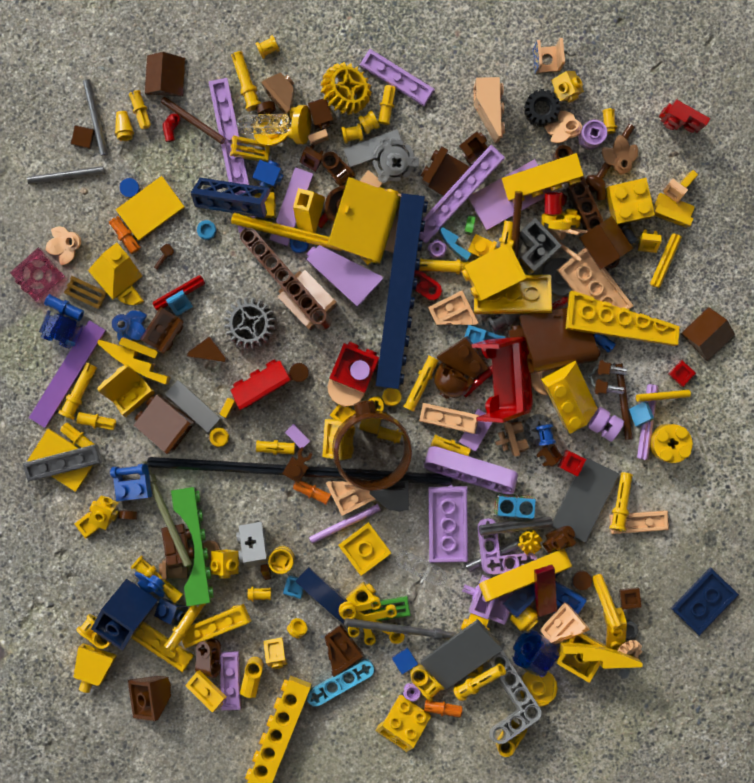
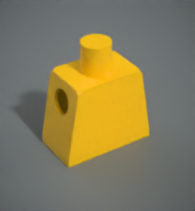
(92, 666)

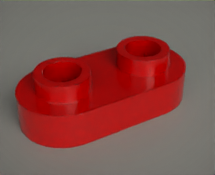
(426, 283)

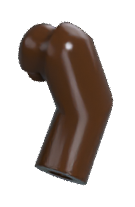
(597, 184)

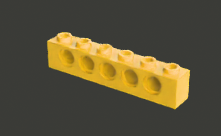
(300, 690)

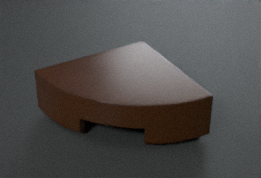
(266, 572)

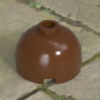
(451, 382)

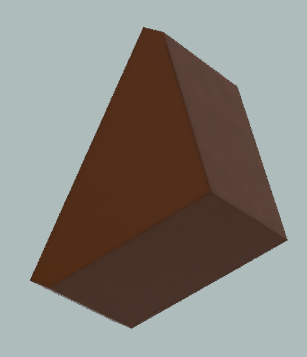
(208, 350)

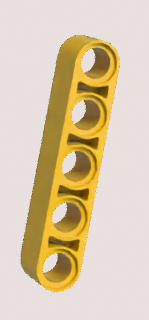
(522, 575)

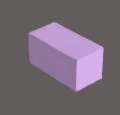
(297, 436)

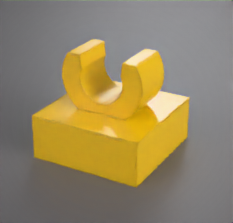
(649, 242)

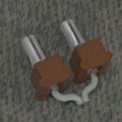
(606, 369)

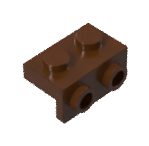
(162, 330)

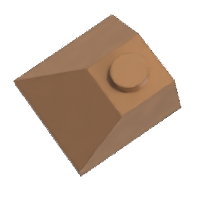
(280, 91)

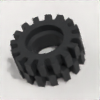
(545, 96)

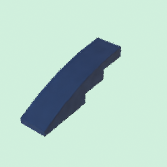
(322, 592)

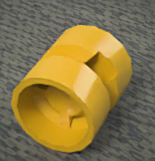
(281, 559)

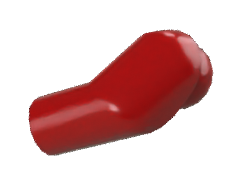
(169, 125)

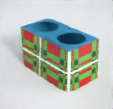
(516, 502)

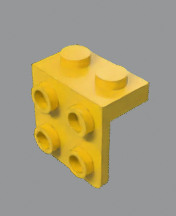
(126, 389)

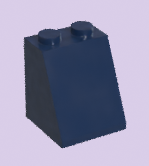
(124, 614)

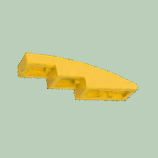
(129, 357)
(608, 657)

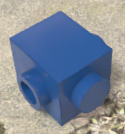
(268, 174)

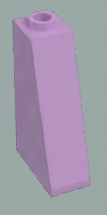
(347, 276)

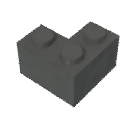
(541, 246)

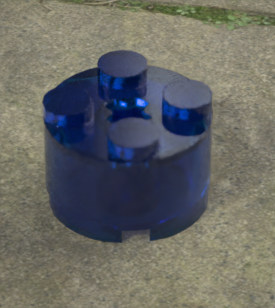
(60, 329)
(534, 653)

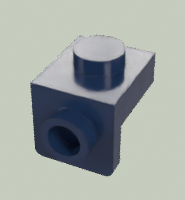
(170, 612)

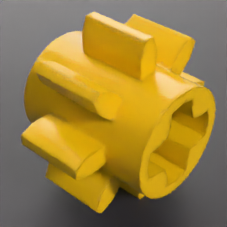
(530, 542)

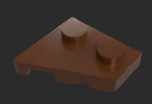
(464, 358)
(341, 649)

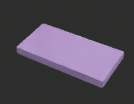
(492, 202)
(448, 524)

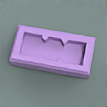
(474, 440)

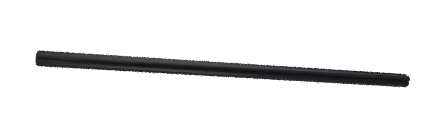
(277, 469)

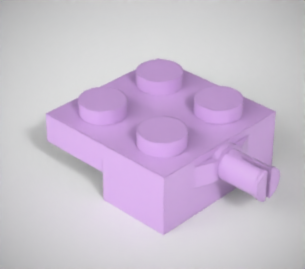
(489, 610)

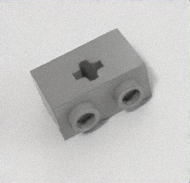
(258, 554)

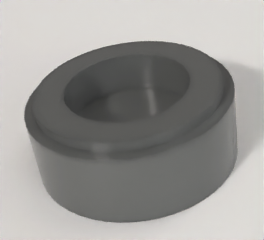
(632, 630)

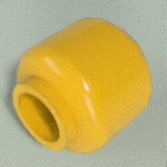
(526, 619)

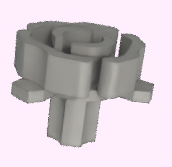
(404, 160)

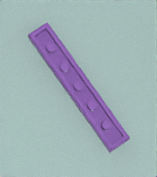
(67, 374)

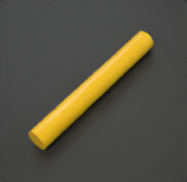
(663, 395)

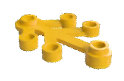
(355, 612)

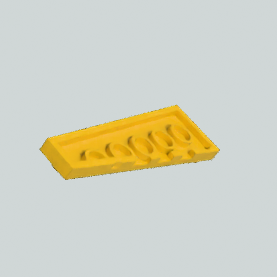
(603, 318)

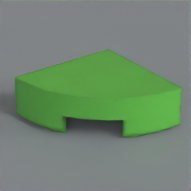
(469, 225)

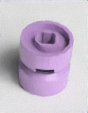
(592, 134)
(600, 420)

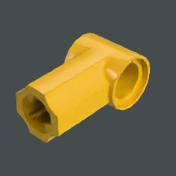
(251, 678)

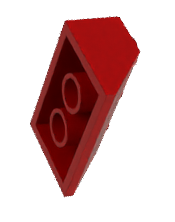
(260, 384)

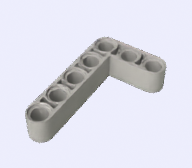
(522, 706)

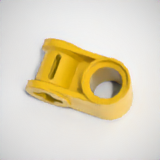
(372, 425)
(89, 634)
(427, 684)
(514, 742)

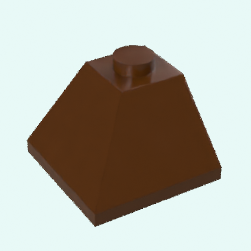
(149, 696)

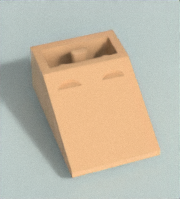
(487, 103)

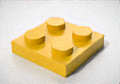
(364, 548)

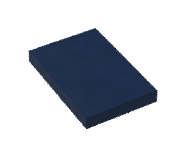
(704, 601)

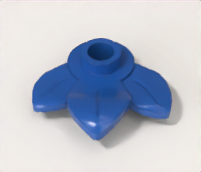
(132, 328)
(151, 584)

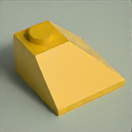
(115, 271)

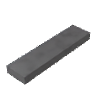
(62, 462)

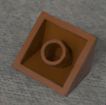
(165, 74)
(606, 243)
(708, 333)

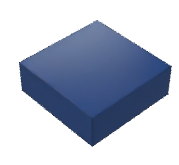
(404, 660)

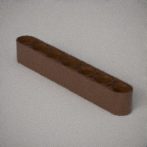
(586, 197)
(278, 272)

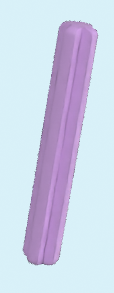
(646, 429)

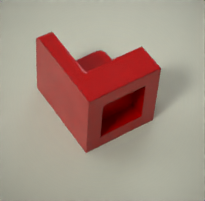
(571, 463)

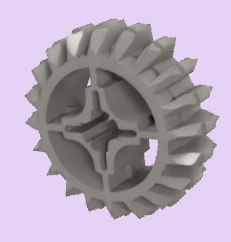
(241, 327)

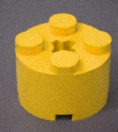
(676, 452)

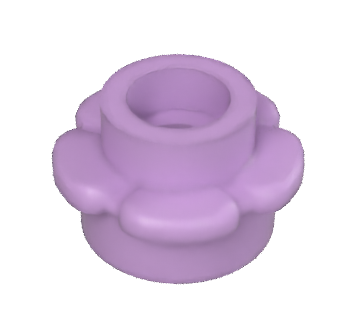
(442, 248)
(411, 696)

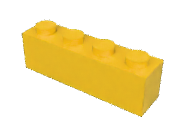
(544, 177)

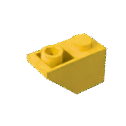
(308, 209)

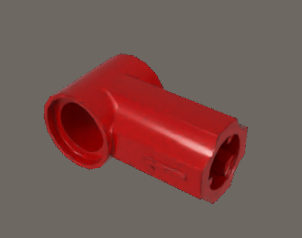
(554, 202)

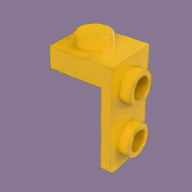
(616, 637)

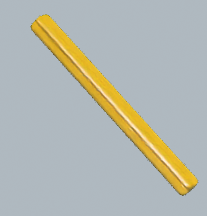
(281, 230)

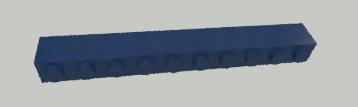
(400, 291)

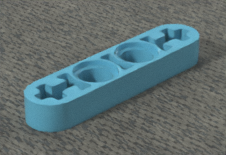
(339, 680)

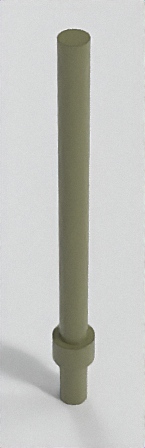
(168, 520)

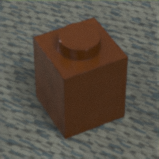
(321, 114)

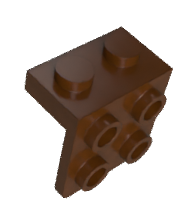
(443, 171)

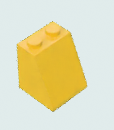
(493, 272)

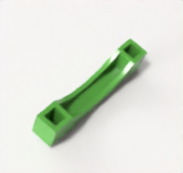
(197, 587)

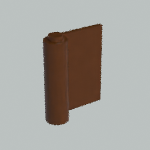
(552, 344)

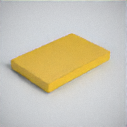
(150, 208)
(53, 444)

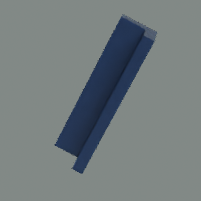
(227, 200)

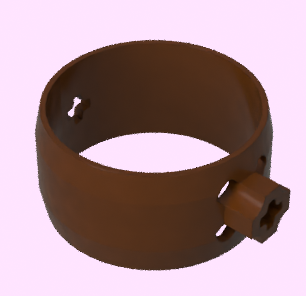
(363, 411)

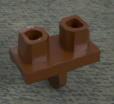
(559, 539)

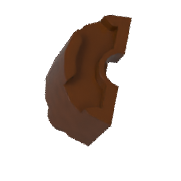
(473, 147)

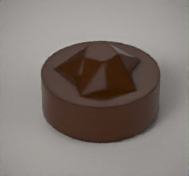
(266, 107)

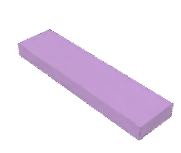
(397, 77)
(286, 217)

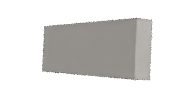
(364, 151)
(193, 406)

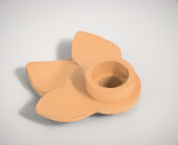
(563, 128)
(60, 244)

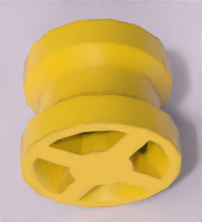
(368, 122)

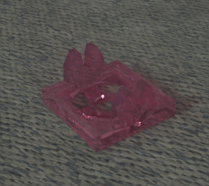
(18, 272)

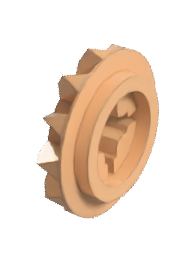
(631, 648)

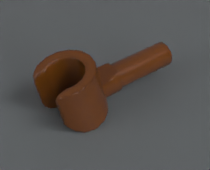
(167, 251)

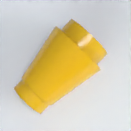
(123, 126)

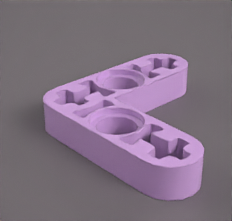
(494, 555)

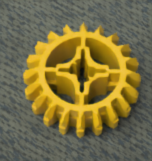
(343, 93)

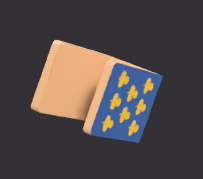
(555, 52)

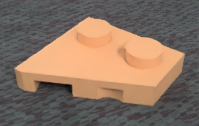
(453, 311)
(348, 496)
(563, 625)

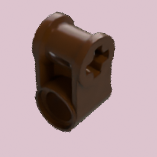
(337, 170)
(207, 659)

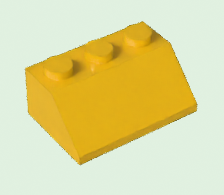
(570, 397)

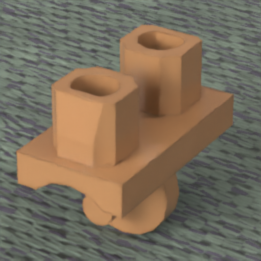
(516, 446)

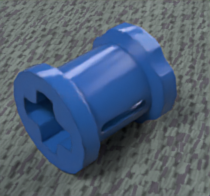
(546, 434)

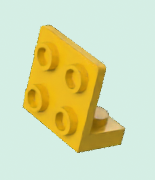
(404, 723)

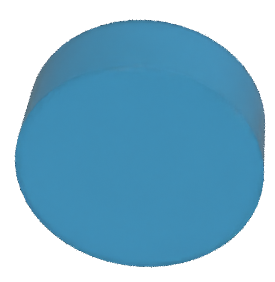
(206, 230)

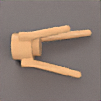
(560, 234)

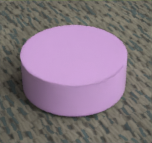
(359, 370)

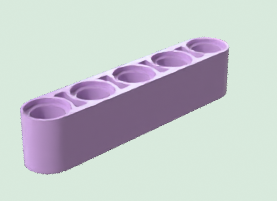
(471, 470)

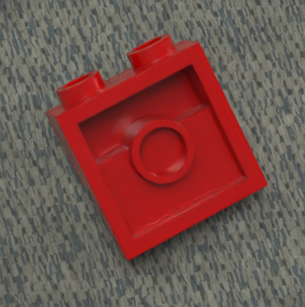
(680, 114)
(347, 356)

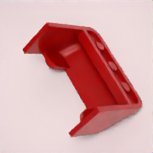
(510, 379)

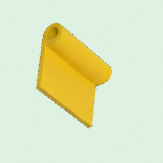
(364, 220)

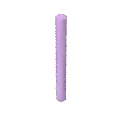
(345, 523)

